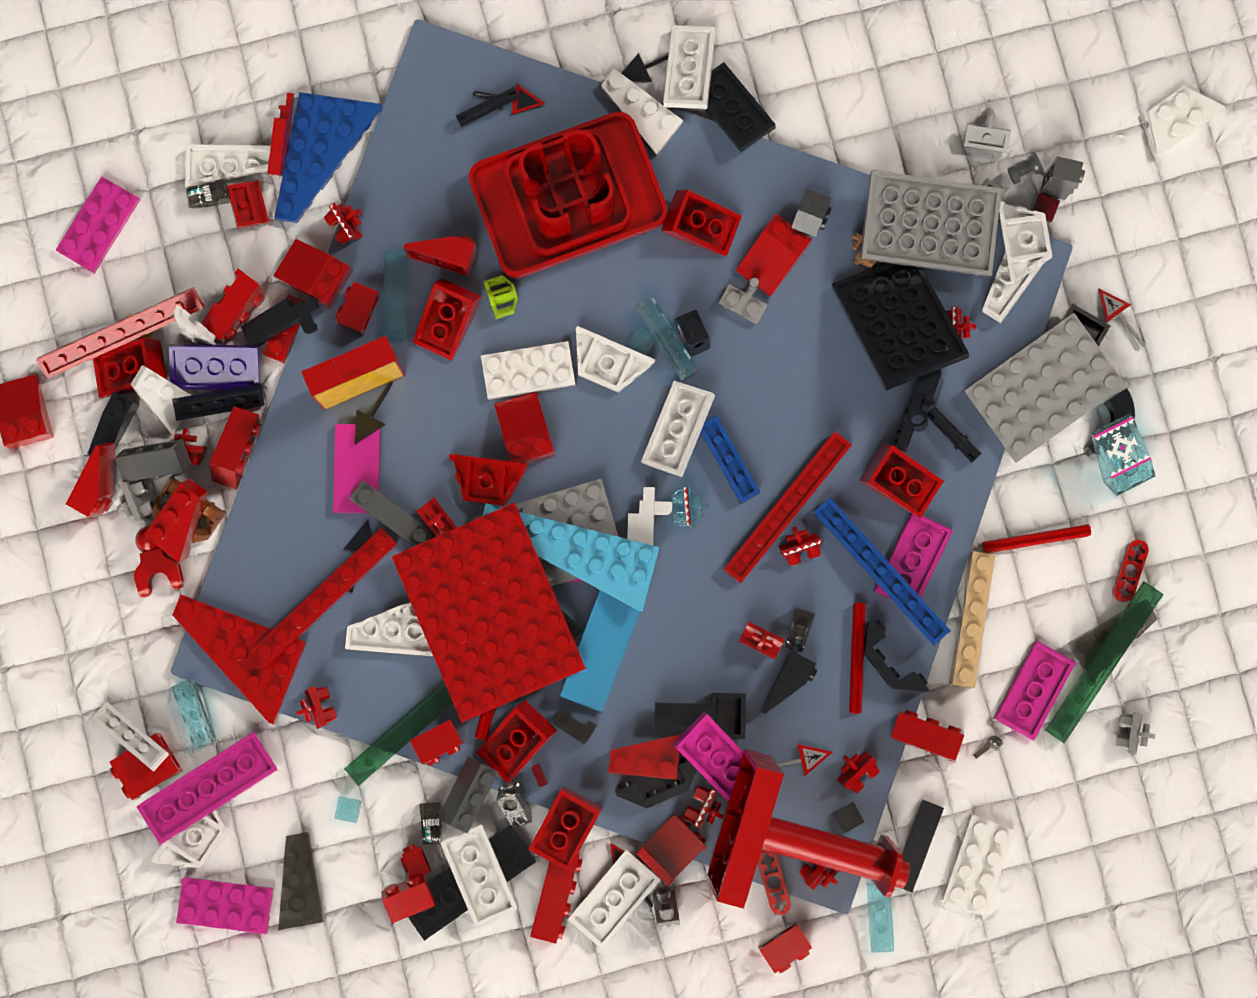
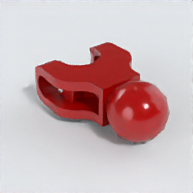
(152, 562)

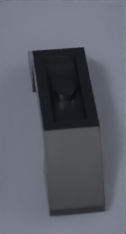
(875, 633)
(631, 792)

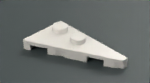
(195, 332)

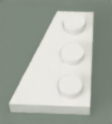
(158, 395)

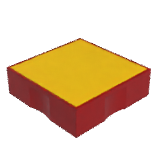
(353, 373)

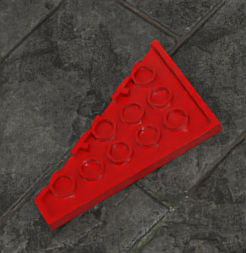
(228, 643)

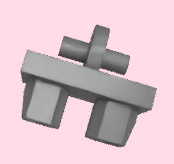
(132, 501)
(1131, 743)
(665, 907)

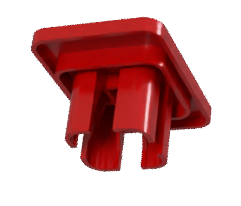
(567, 194)

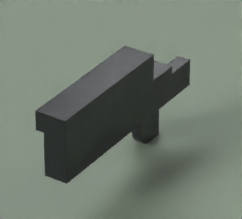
(279, 319)

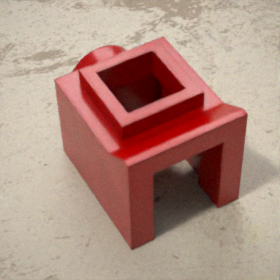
(415, 861)

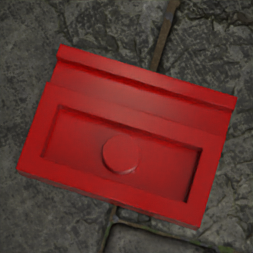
(247, 204)

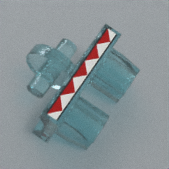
(686, 498)

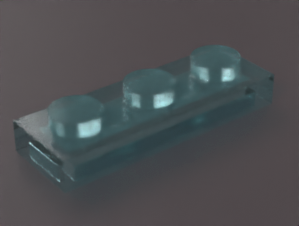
(193, 713)
(879, 920)

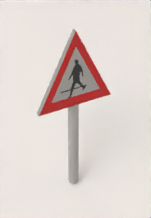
(1113, 307)
(809, 758)

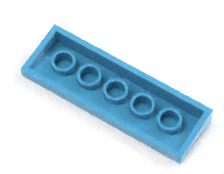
(602, 651)

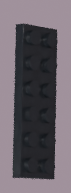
(448, 900)

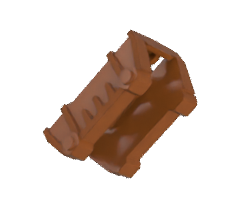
(210, 511)

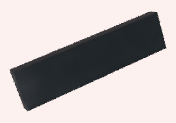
(218, 402)
(920, 839)

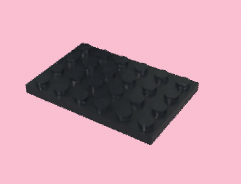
(899, 322)

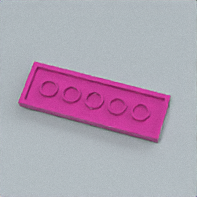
(207, 788)

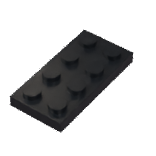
(736, 109)

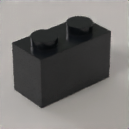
(812, 213)

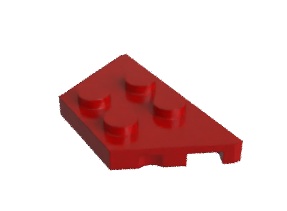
(487, 478)

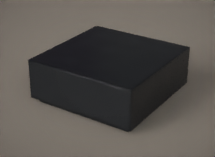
(849, 817)

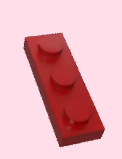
(280, 346)

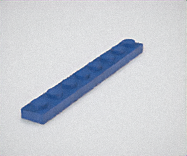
(882, 571)

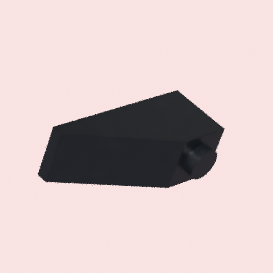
(113, 421)
(792, 677)

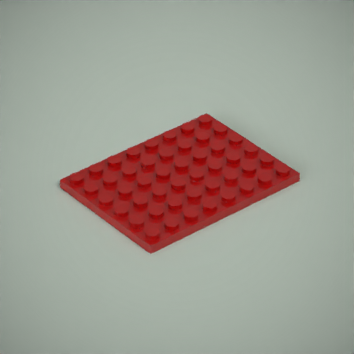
(488, 612)

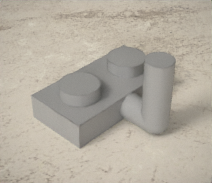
(987, 136)
(743, 302)

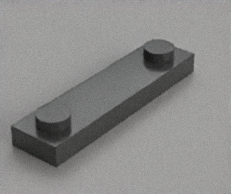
(390, 515)

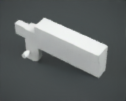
(642, 524)

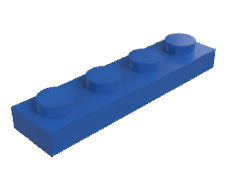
(729, 460)

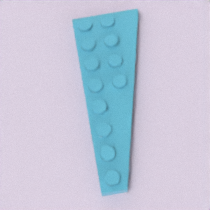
(602, 560)

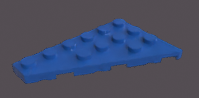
(319, 141)

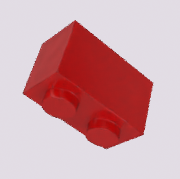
(357, 308)
(437, 742)
(407, 898)
(785, 948)

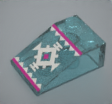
(1122, 455)

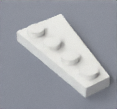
(653, 120)
(224, 162)
(1004, 294)

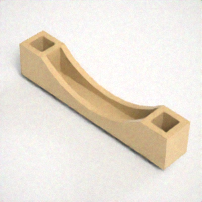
(970, 636)

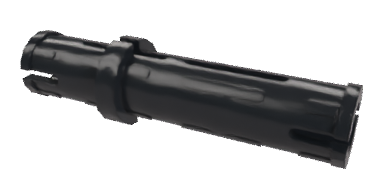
(487, 106)
(953, 434)

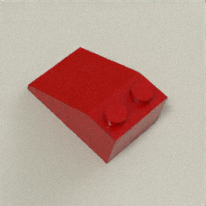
(701, 222)
(446, 253)
(774, 254)
(313, 273)
(446, 318)
(119, 366)
(23, 413)
(524, 429)
(901, 480)
(96, 483)
(516, 741)
(565, 828)

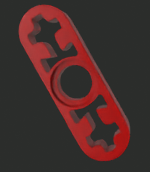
(1129, 553)
(772, 900)

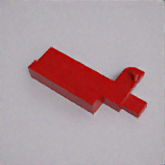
(280, 137)

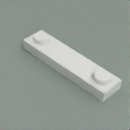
(130, 736)

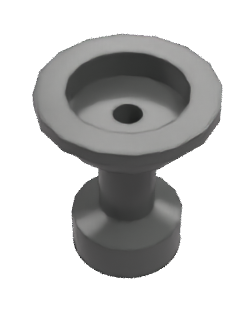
(1034, 165)

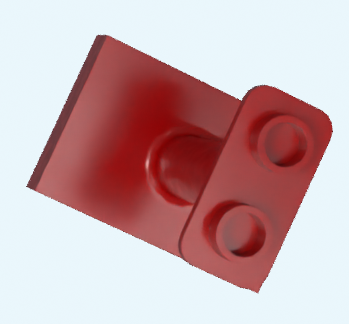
(751, 828)

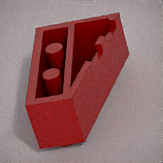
(234, 307)
(234, 447)
(177, 520)
(928, 735)
(647, 759)

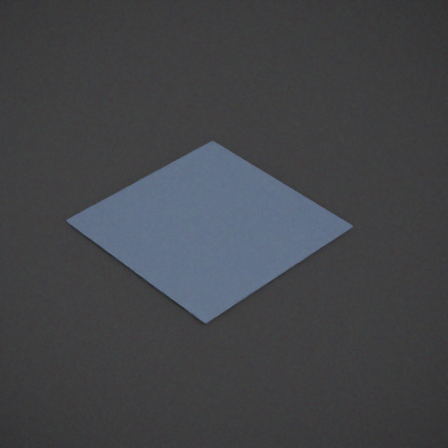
(775, 392)

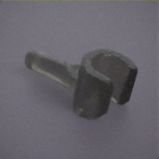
(994, 742)

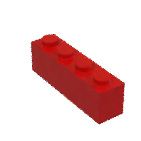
(553, 902)

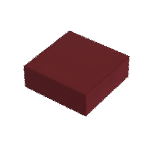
(1046, 205)
(539, 775)

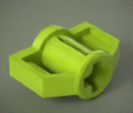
(501, 296)

